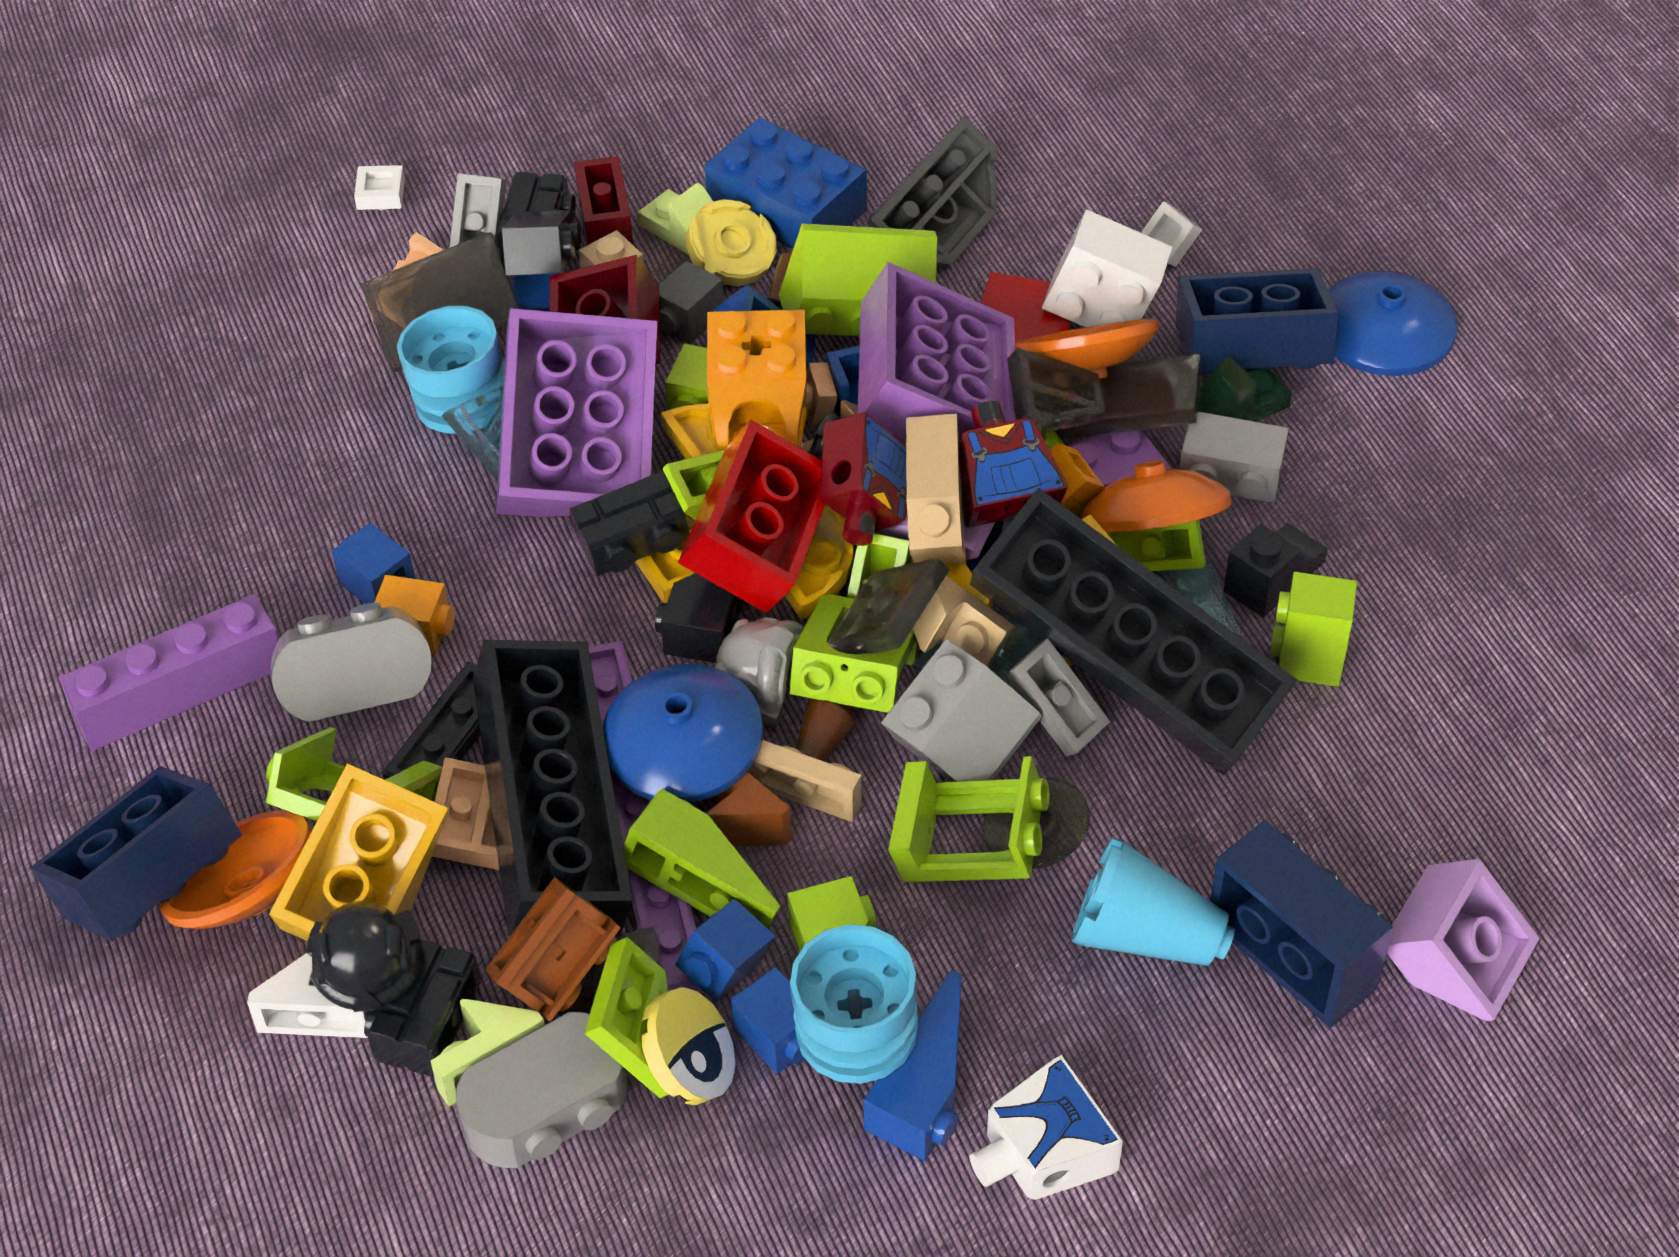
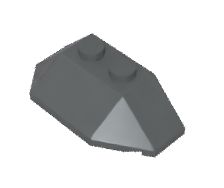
(946, 192)

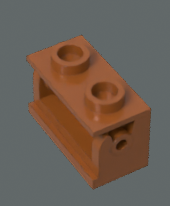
(553, 950)

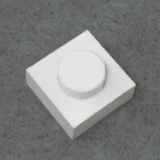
(379, 187)
(1173, 229)

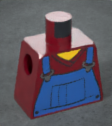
(1004, 466)
(863, 476)

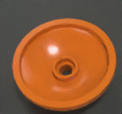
(1095, 346)
(1156, 499)
(246, 877)

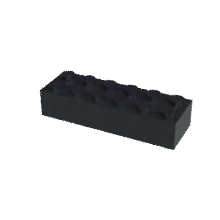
(1131, 631)
(549, 776)

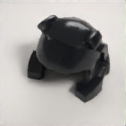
(364, 955)

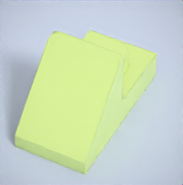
(672, 213)
(490, 1030)

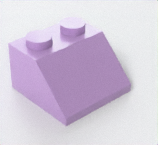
(1462, 938)

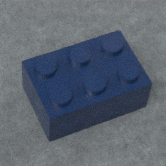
(1257, 319)
(137, 853)
(1301, 923)

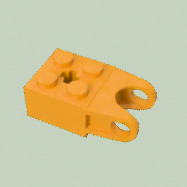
(756, 373)

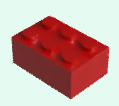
(757, 517)

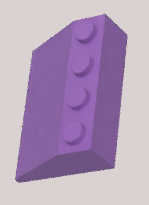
(930, 353)
(573, 409)

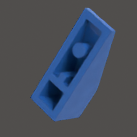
(918, 1099)

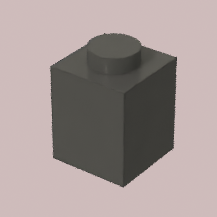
(687, 299)

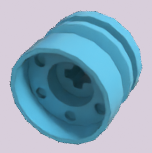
(449, 360)
(850, 977)

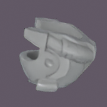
(761, 659)

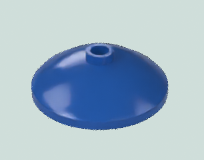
(1391, 323)
(684, 752)

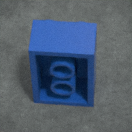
(787, 180)

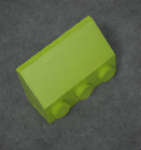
(838, 266)

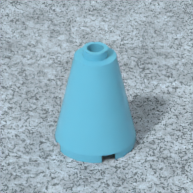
(1149, 912)

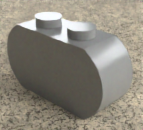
(350, 662)
(539, 1093)

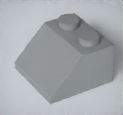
(961, 717)

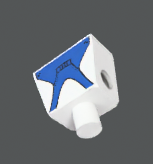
(1048, 1135)

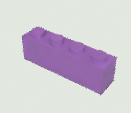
(171, 672)

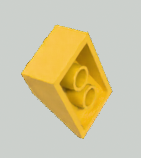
(366, 847)

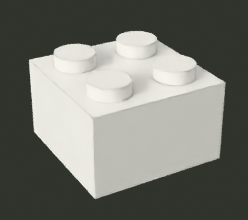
(1106, 273)

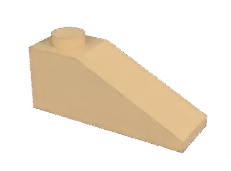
(934, 489)

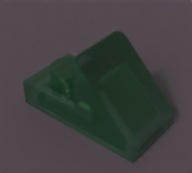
(1241, 393)

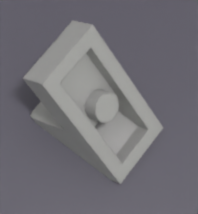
(476, 207)
(1060, 697)

